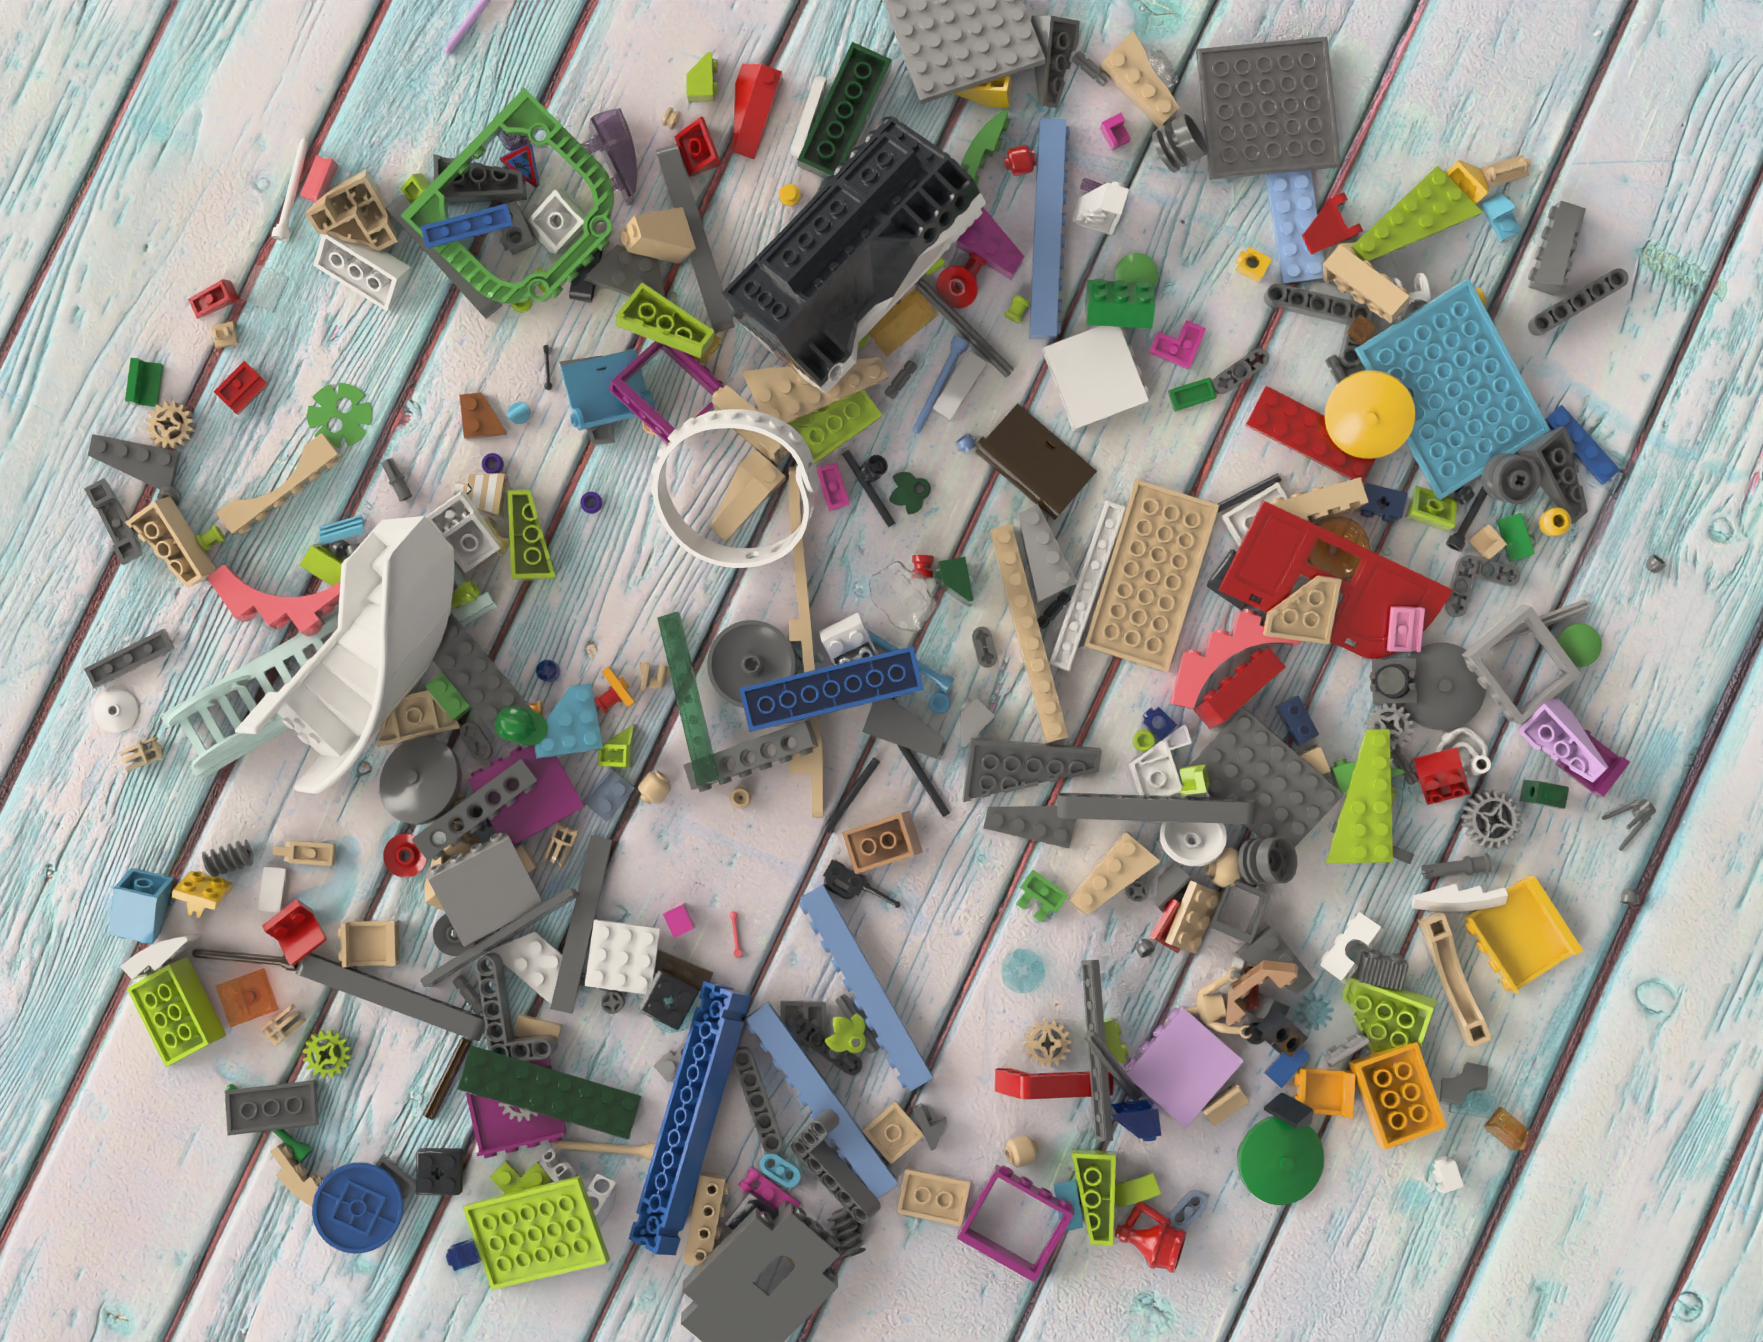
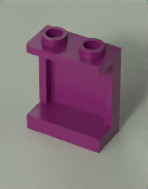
(1602, 785)

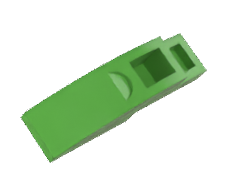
(985, 142)

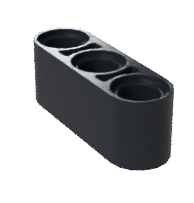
(581, 289)

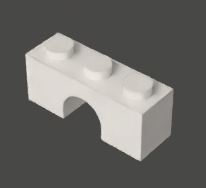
(1359, 931)

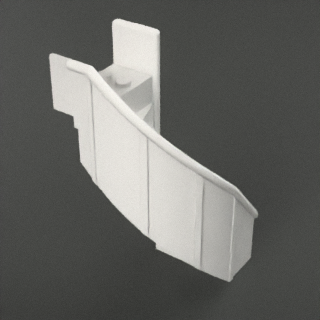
(388, 632)

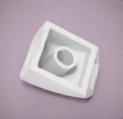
(557, 220)

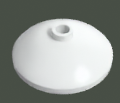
(1207, 837)

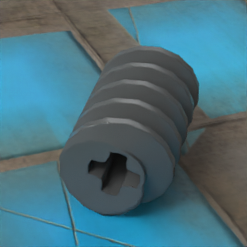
(229, 859)
(846, 1232)

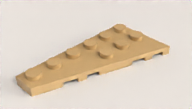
(790, 397)

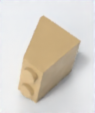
(659, 235)

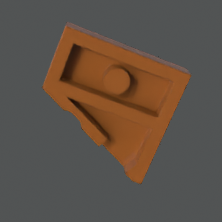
(478, 417)

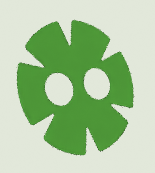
(328, 400)

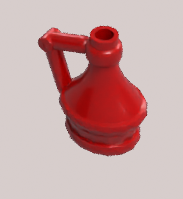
(1158, 1244)

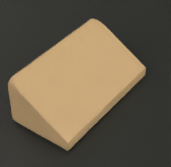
(532, 1026)

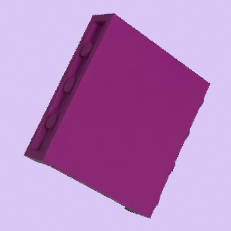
(539, 808)
(498, 1133)

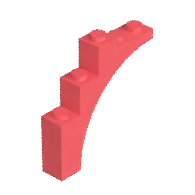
(275, 610)
(1196, 669)

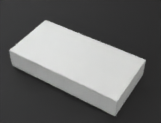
(272, 889)

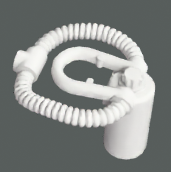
(1478, 764)

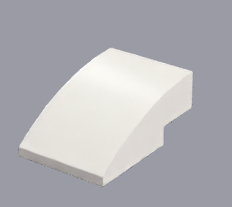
(465, 530)
(158, 956)

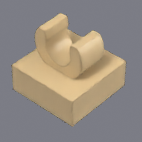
(225, 335)

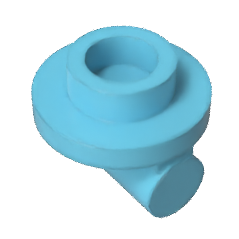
(518, 413)

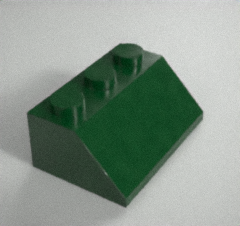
(954, 579)

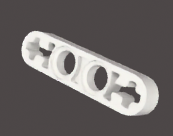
(808, 115)

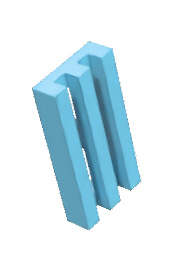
(342, 529)

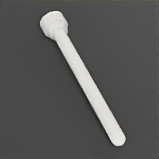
(281, 231)

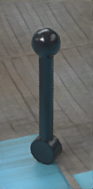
(548, 385)

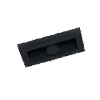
(1290, 1110)

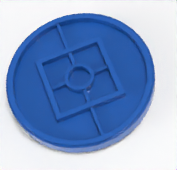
(357, 1207)

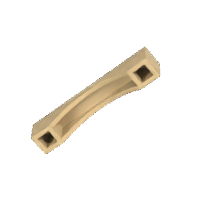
(315, 458)
(1444, 955)

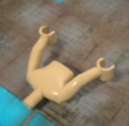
(1211, 1007)

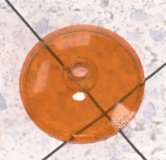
(1341, 562)

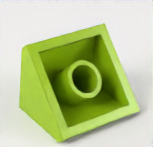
(1431, 511)

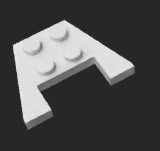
(1155, 769)

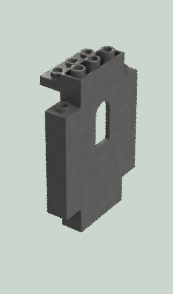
(733, 1307)

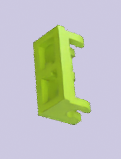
(323, 564)

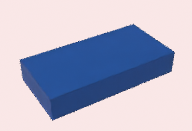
(1285, 1067)

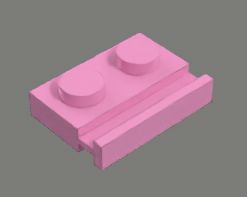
(1405, 629)

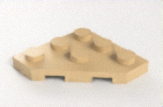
(1306, 613)

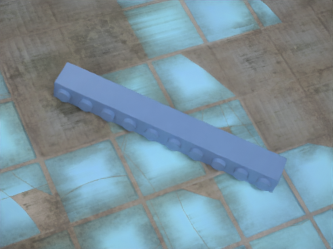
(1047, 229)
(866, 987)
(820, 1096)

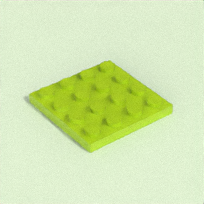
(836, 424)

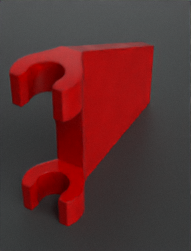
(1329, 227)

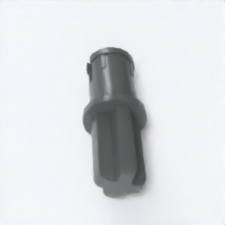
(396, 479)

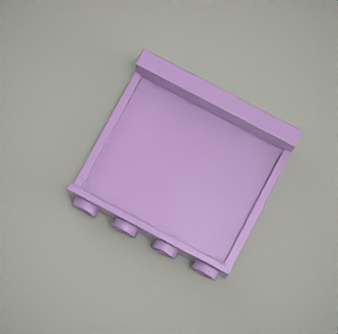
(1182, 1066)

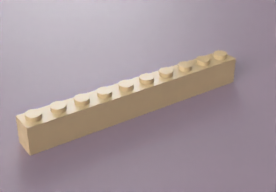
(1028, 633)

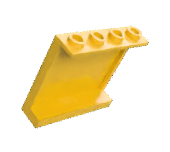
(1522, 935)

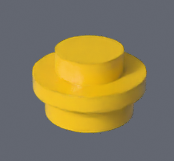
(789, 195)

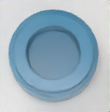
(939, 702)

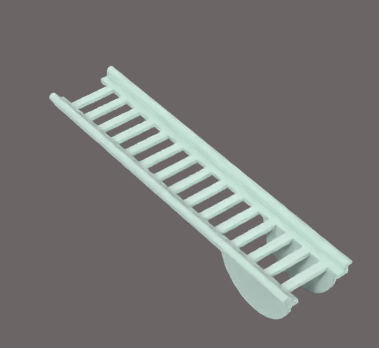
(239, 744)

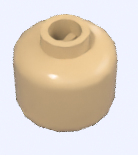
(654, 787)
(1021, 1151)

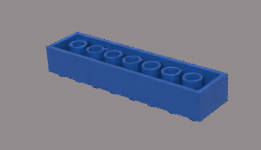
(831, 689)

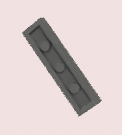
(129, 658)

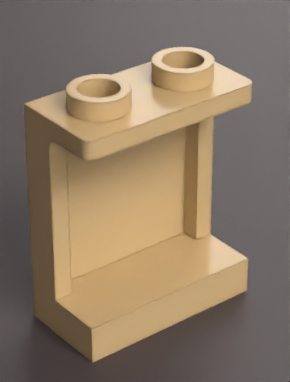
(369, 943)

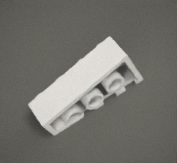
(1101, 207)

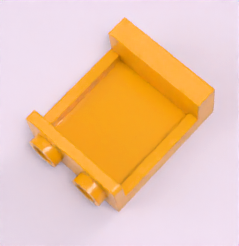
(1326, 1090)

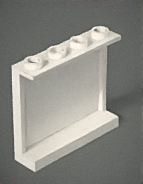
(1095, 375)

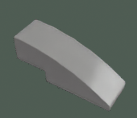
(959, 385)

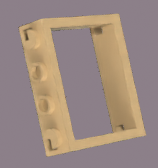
(727, 399)

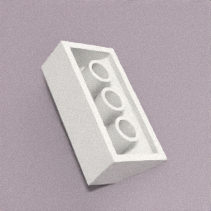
(364, 270)

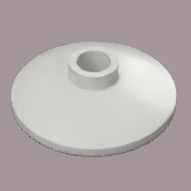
(126, 712)

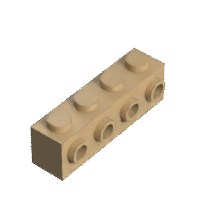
(705, 1217)

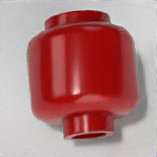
(1020, 160)

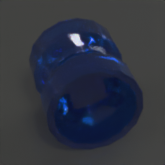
(547, 667)

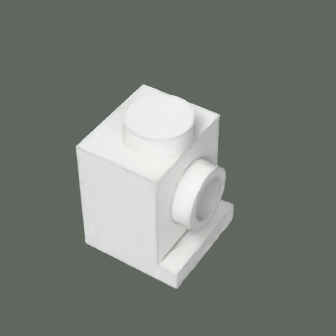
(1447, 1174)

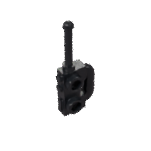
(855, 882)

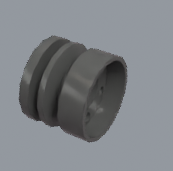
(1175, 145)
(1267, 860)

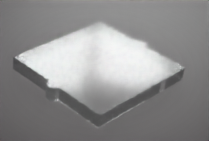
(264, 288)

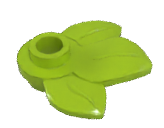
(846, 1032)

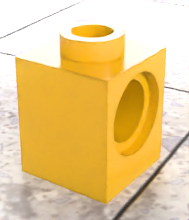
(1254, 273)

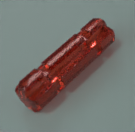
(1252, 1002)

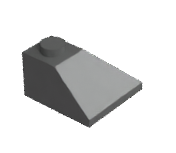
(1171, 884)

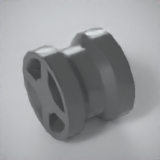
(1140, 892)
(609, 1003)

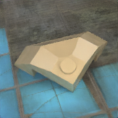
(354, 213)

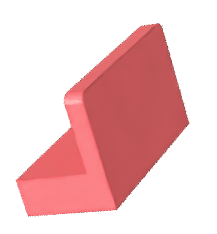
(319, 178)

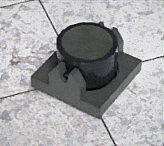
(1392, 681)

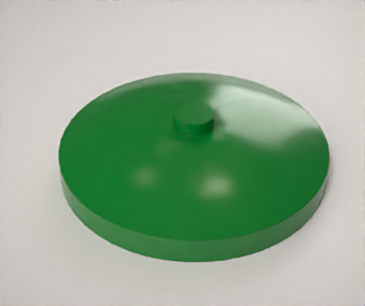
(1280, 1161)

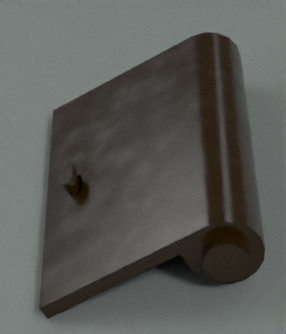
(1035, 461)

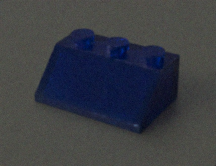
(1138, 1117)

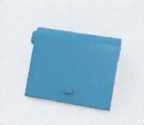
(589, 391)

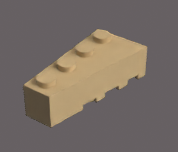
(1137, 80)
(1365, 284)
(1325, 502)
(172, 540)
(1114, 872)

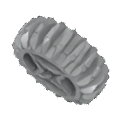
(1495, 810)

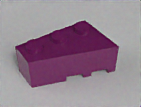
(991, 244)

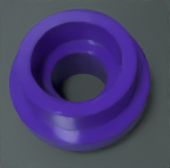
(492, 457)
(584, 502)

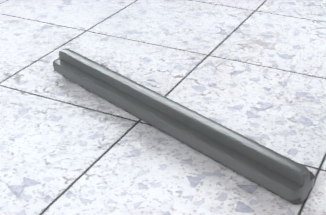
(964, 328)
(1112, 1065)

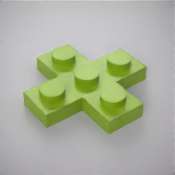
(510, 1180)

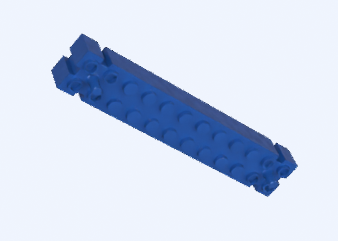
(689, 1118)

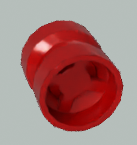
(923, 565)

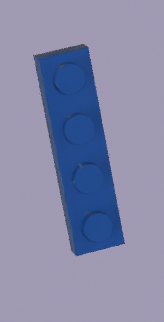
(467, 226)
(1586, 449)

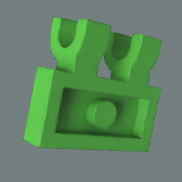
(1043, 891)

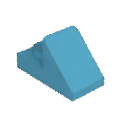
(1500, 215)

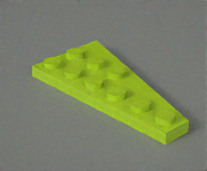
(1423, 212)
(1366, 813)

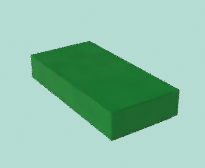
(1192, 394)

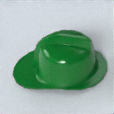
(521, 726)

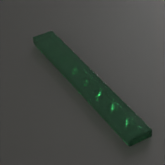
(688, 699)

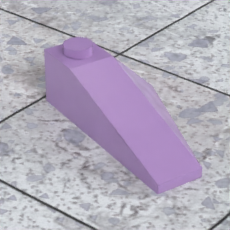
(1561, 736)

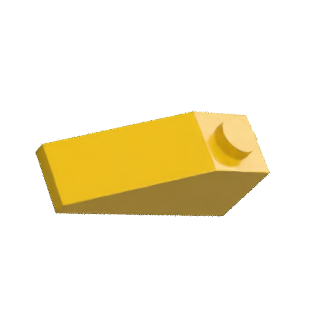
(991, 94)

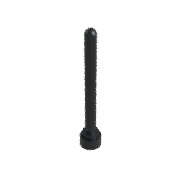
(1457, 540)

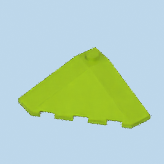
(1388, 1014)

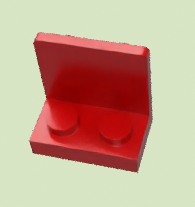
(296, 931)

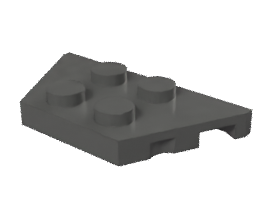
(626, 271)

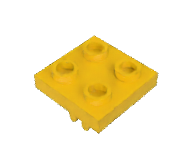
(201, 891)

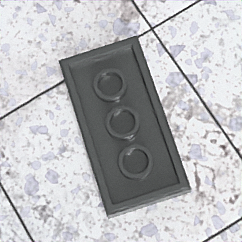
(271, 1107)

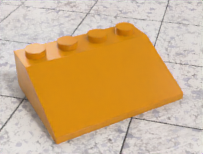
(1397, 1095)

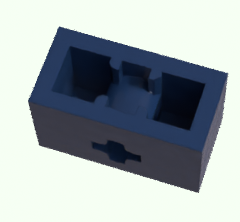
(1393, 500)
(1297, 720)

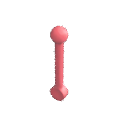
(737, 952)

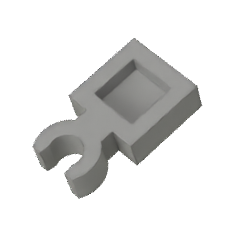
(669, 1064)

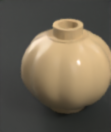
(1224, 869)

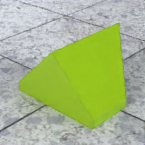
(618, 750)

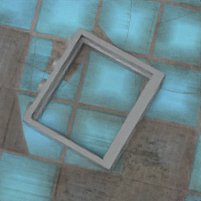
(1549, 643)

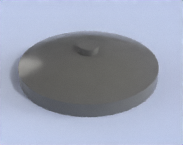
(747, 656)
(1446, 688)
(420, 780)

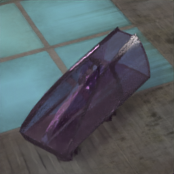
(616, 145)

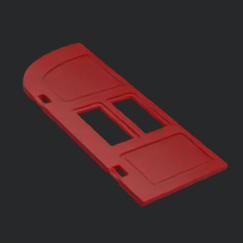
(1277, 553)

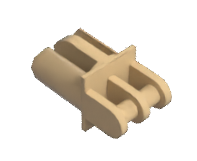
(144, 753)
(561, 843)
(281, 1026)

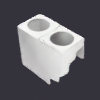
(605, 1205)

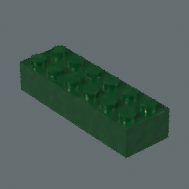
(845, 110)

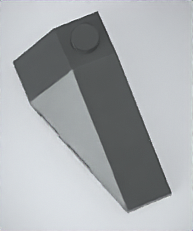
(1057, 40)
(1558, 471)

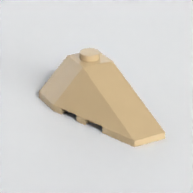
(749, 489)

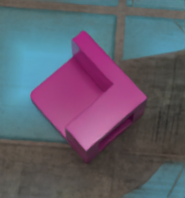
(1115, 131)
(679, 920)

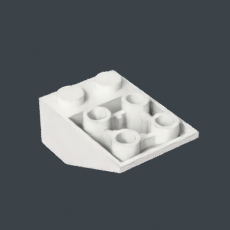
(847, 640)

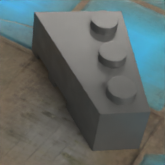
(1271, 947)

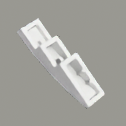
(1452, 900)

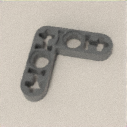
(1476, 572)

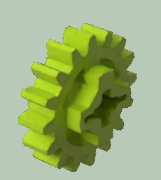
(335, 1057)

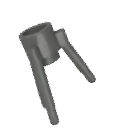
(1642, 812)

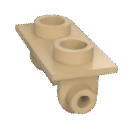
(1506, 171)

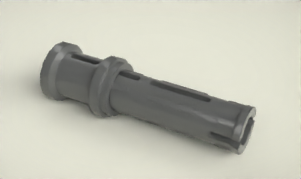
(1467, 866)

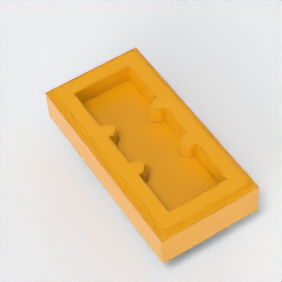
(620, 686)

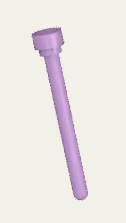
(466, 25)

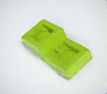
(1136, 1190)

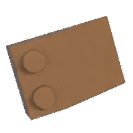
(882, 842)

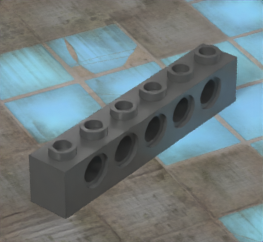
(801, 732)
(425, 840)

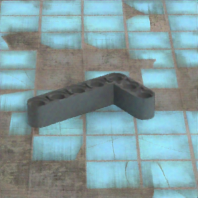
(1327, 313)
(503, 1017)
(832, 1170)

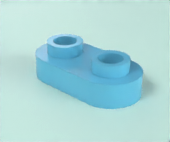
(779, 1170)

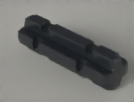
(1053, 610)

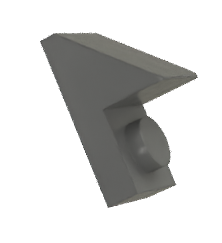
(931, 1131)

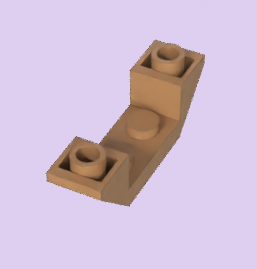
(1279, 972)

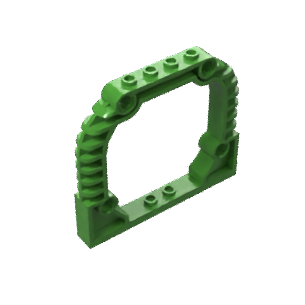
(522, 117)

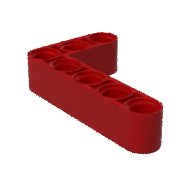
(1044, 1085)

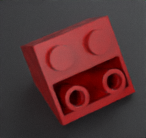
(1441, 776)

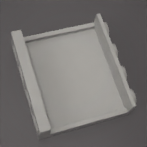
(484, 888)

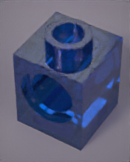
(1168, 723)
(463, 1254)

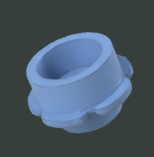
(965, 443)

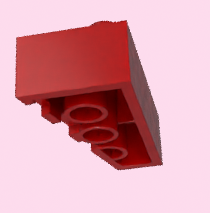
(1239, 688)

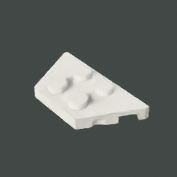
(533, 961)

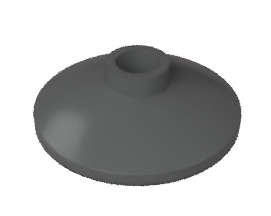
(445, 941)

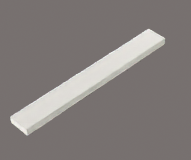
(1087, 586)

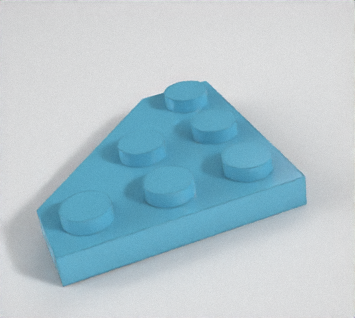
(571, 725)

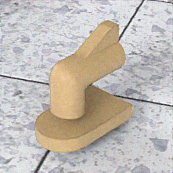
(658, 682)

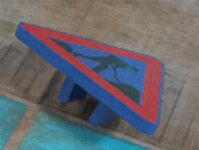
(523, 160)

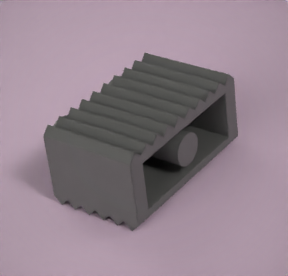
(1382, 970)

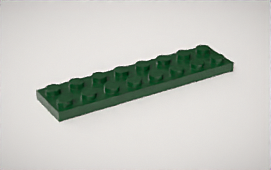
(549, 1092)

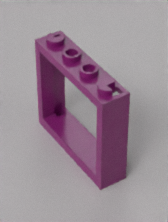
(640, 407)
(1001, 1254)

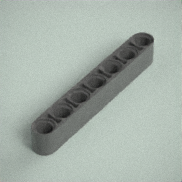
(481, 303)

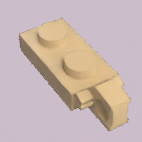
(307, 853)

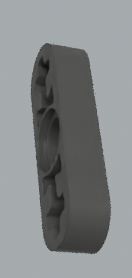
(1250, 357)

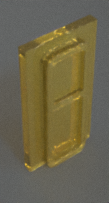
(902, 322)

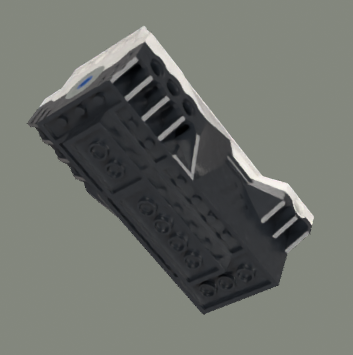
(854, 251)

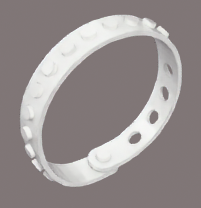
(708, 550)

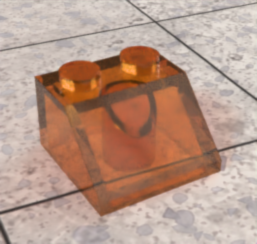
(247, 997)

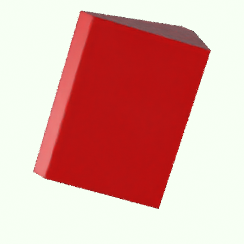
(697, 148)

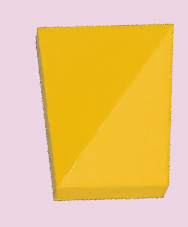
(1469, 180)

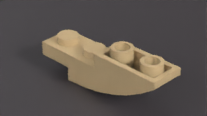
(294, 1175)

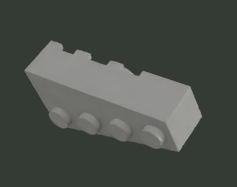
(1044, 557)

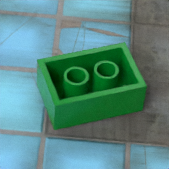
(1119, 303)

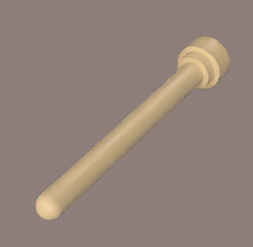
(645, 1150)

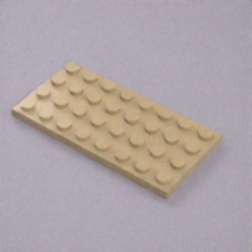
(1151, 575)

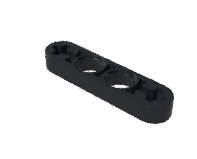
(823, 1049)

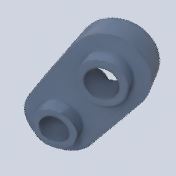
(1190, 1211)

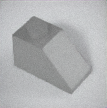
(973, 720)

